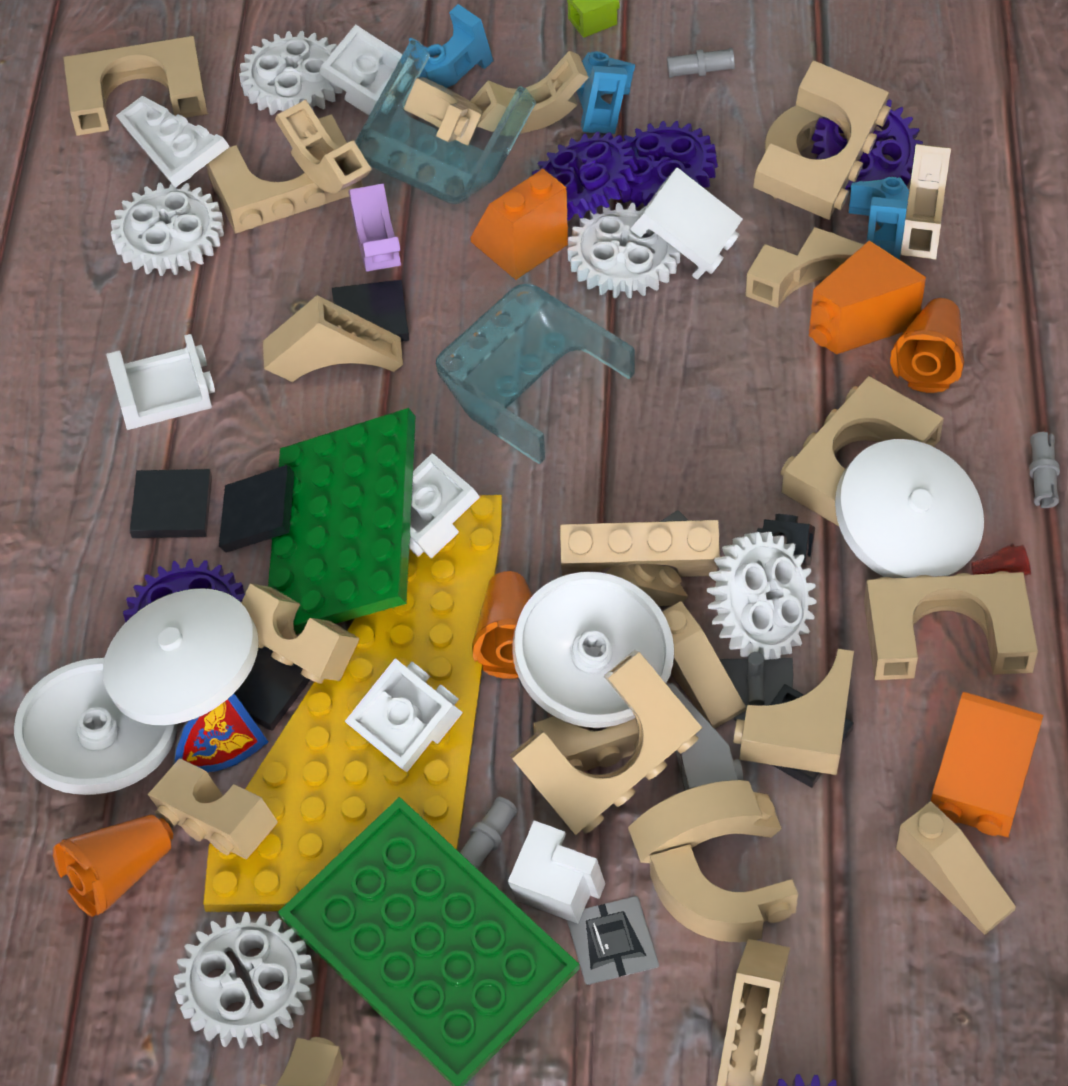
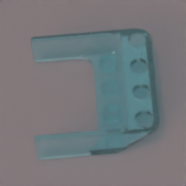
(421, 159)
(512, 350)

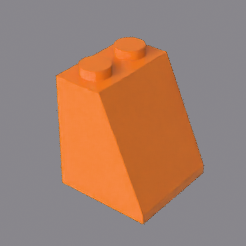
(524, 225)
(865, 300)
(986, 764)

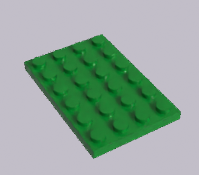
(348, 521)
(429, 942)

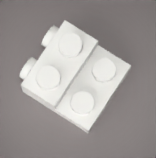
(361, 68)
(437, 502)
(404, 713)

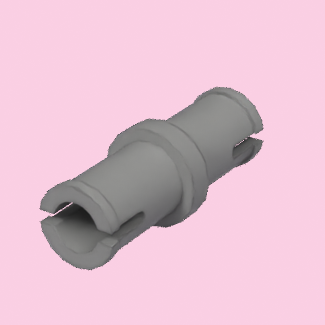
(700, 62)
(1044, 469)
(488, 832)

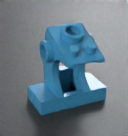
(461, 52)
(605, 77)
(886, 204)

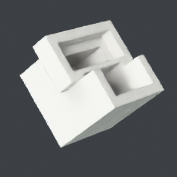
(553, 875)

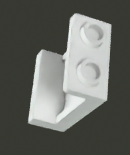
(690, 221)
(162, 385)

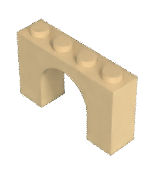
(96, 74)
(822, 182)
(254, 201)
(868, 414)
(680, 544)
(992, 600)
(662, 729)

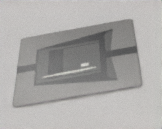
(613, 941)

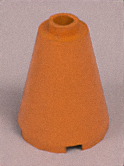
(931, 348)
(498, 618)
(111, 860)

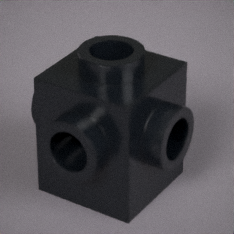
(798, 533)

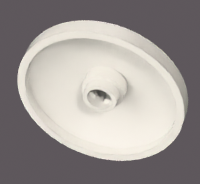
(909, 510)
(577, 634)
(180, 656)
(79, 738)

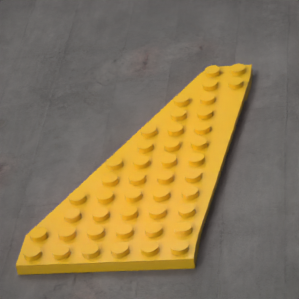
(332, 781)

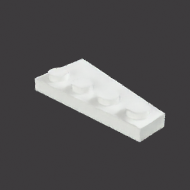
(170, 140)

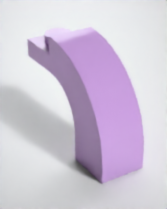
(374, 228)

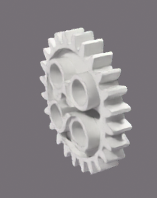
(288, 73)
(167, 228)
(616, 257)
(761, 595)
(207, 998)

